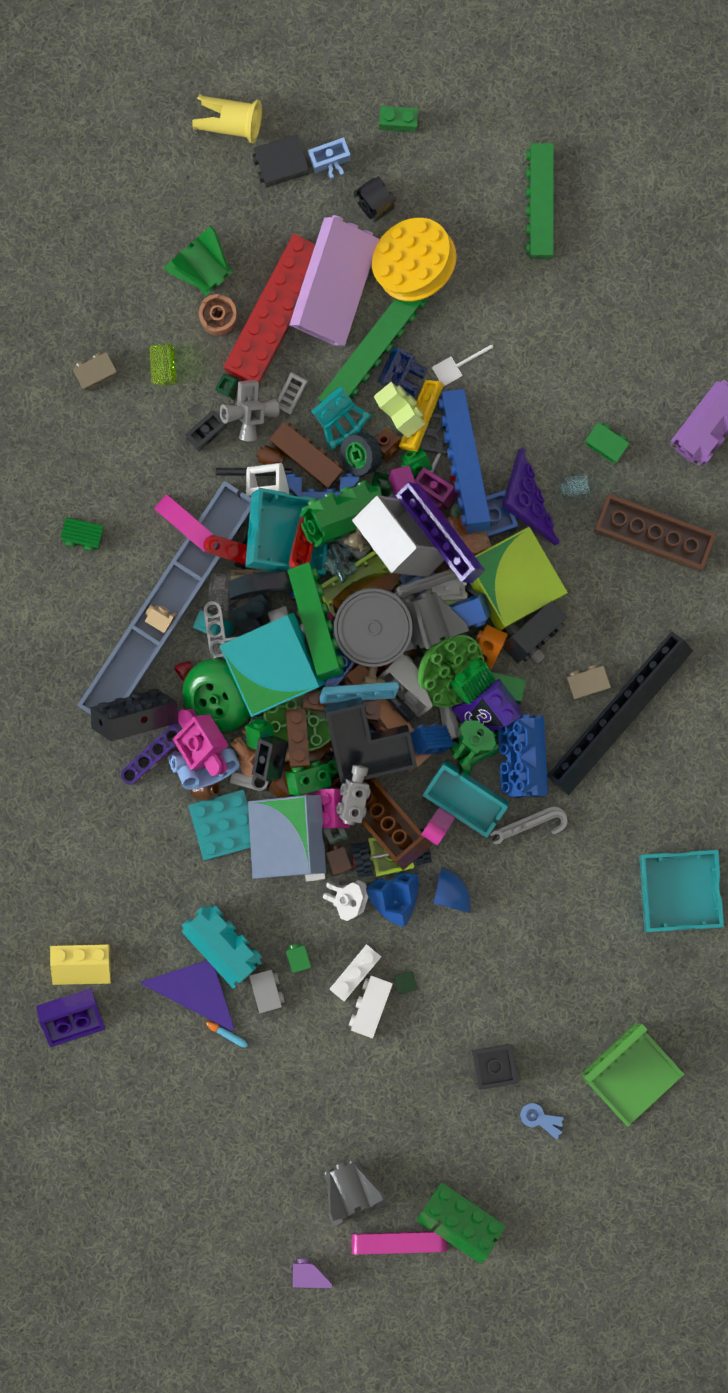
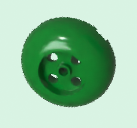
(196, 689)

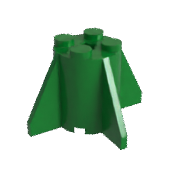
(201, 262)

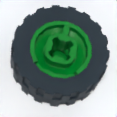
(360, 454)

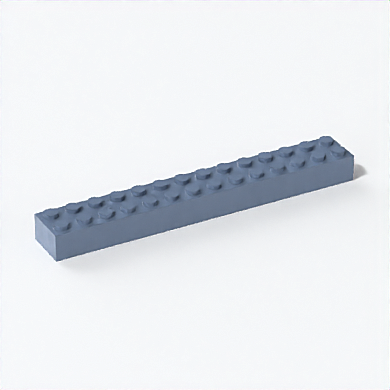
(174, 591)

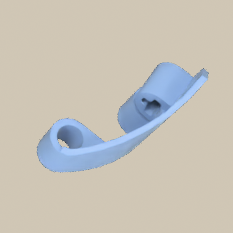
(201, 778)

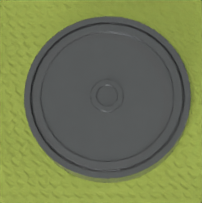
(373, 627)

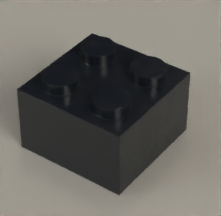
(494, 1066)

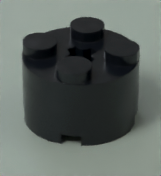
(375, 199)

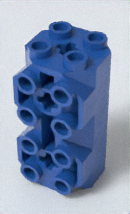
(525, 749)

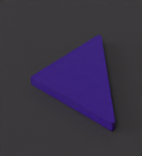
(526, 500)
(196, 989)

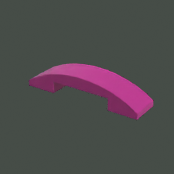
(183, 521)

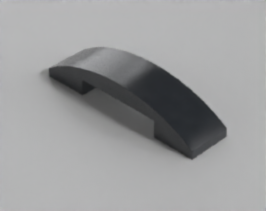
(259, 583)

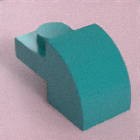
(200, 625)

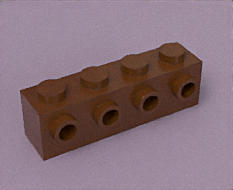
(305, 455)

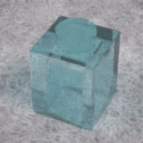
(575, 486)

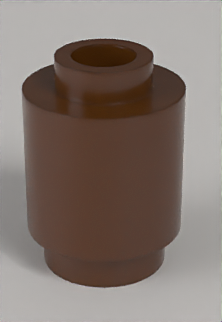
(270, 455)

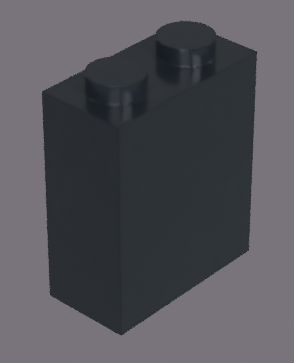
(280, 161)

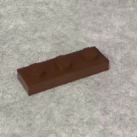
(297, 738)

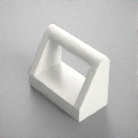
(281, 481)

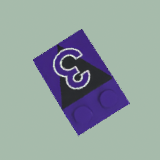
(492, 708)

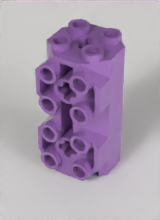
(705, 426)

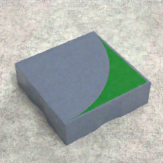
(286, 836)

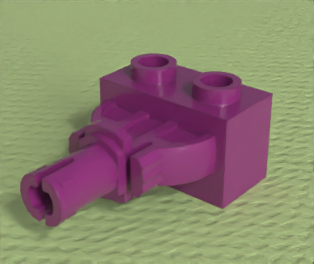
(437, 489)

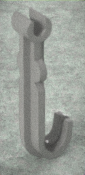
(529, 822)

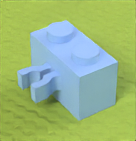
(329, 156)

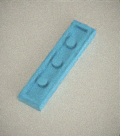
(365, 691)

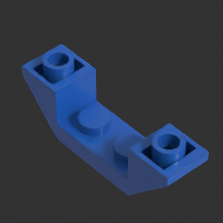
(295, 486)

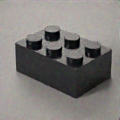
(535, 633)

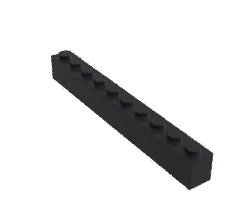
(620, 713)

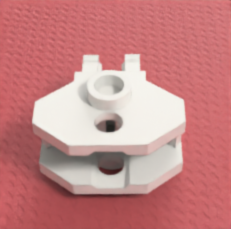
(349, 899)

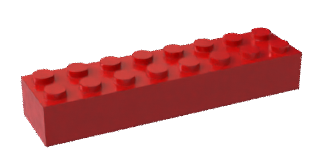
(271, 314)

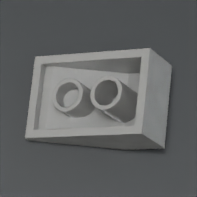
(406, 674)

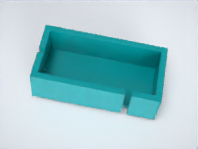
(465, 798)

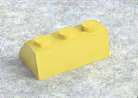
(80, 964)

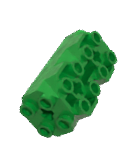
(333, 515)

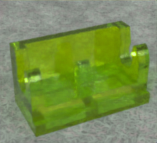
(163, 364)

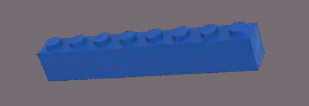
(465, 461)

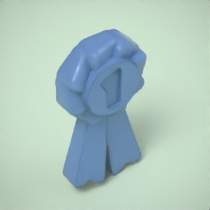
(533, 1115)

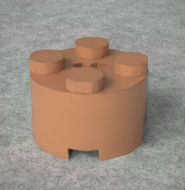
(222, 305)

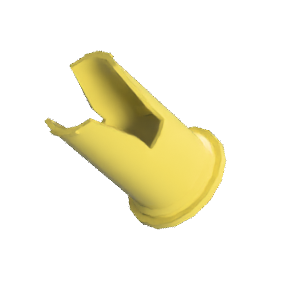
(236, 118)

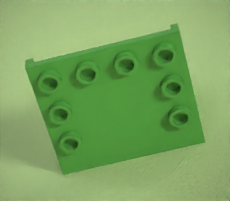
(632, 1074)

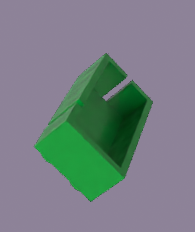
(461, 1223)

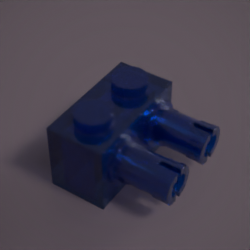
(396, 369)

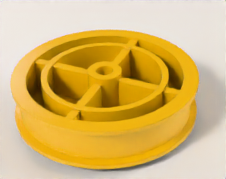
(414, 259)

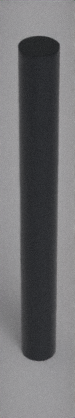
(242, 472)

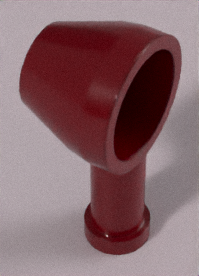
(183, 668)

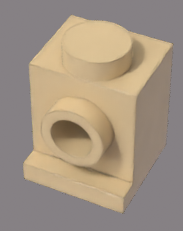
(160, 617)

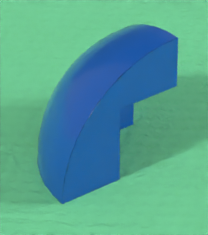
(452, 891)
(395, 897)

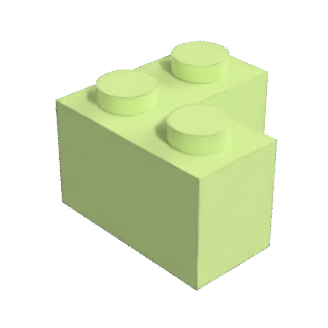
(400, 408)

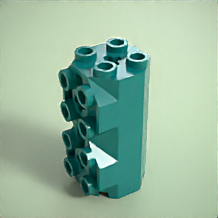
(221, 945)

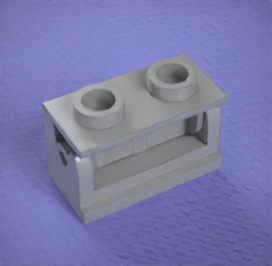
(266, 991)

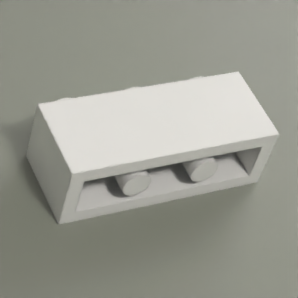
(355, 972)
(370, 1006)

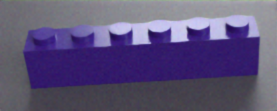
(440, 532)

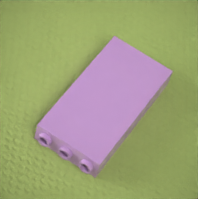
(334, 281)

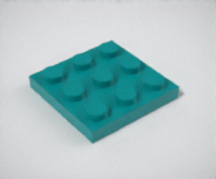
(222, 824)

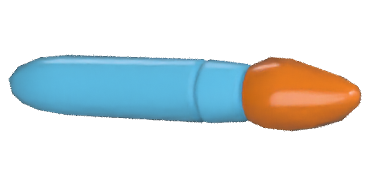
(227, 1034)

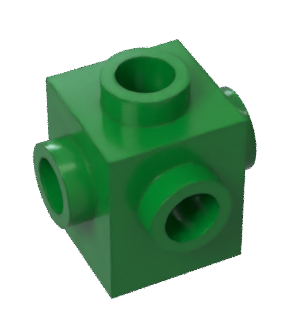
(416, 461)

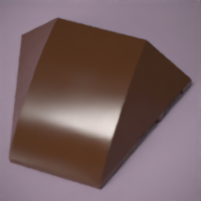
(379, 580)

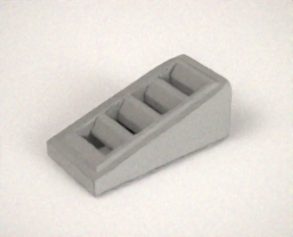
(304, 381)

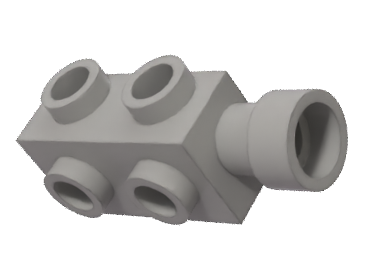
(350, 800)

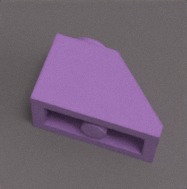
(308, 1275)

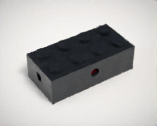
(134, 714)

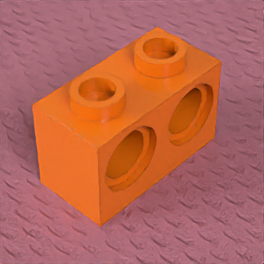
(491, 642)

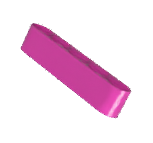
(438, 826)
(397, 1243)

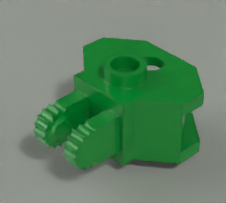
(473, 742)

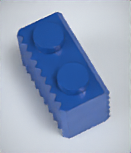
(431, 739)

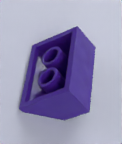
(70, 1017)

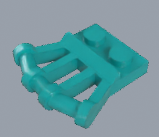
(332, 410)

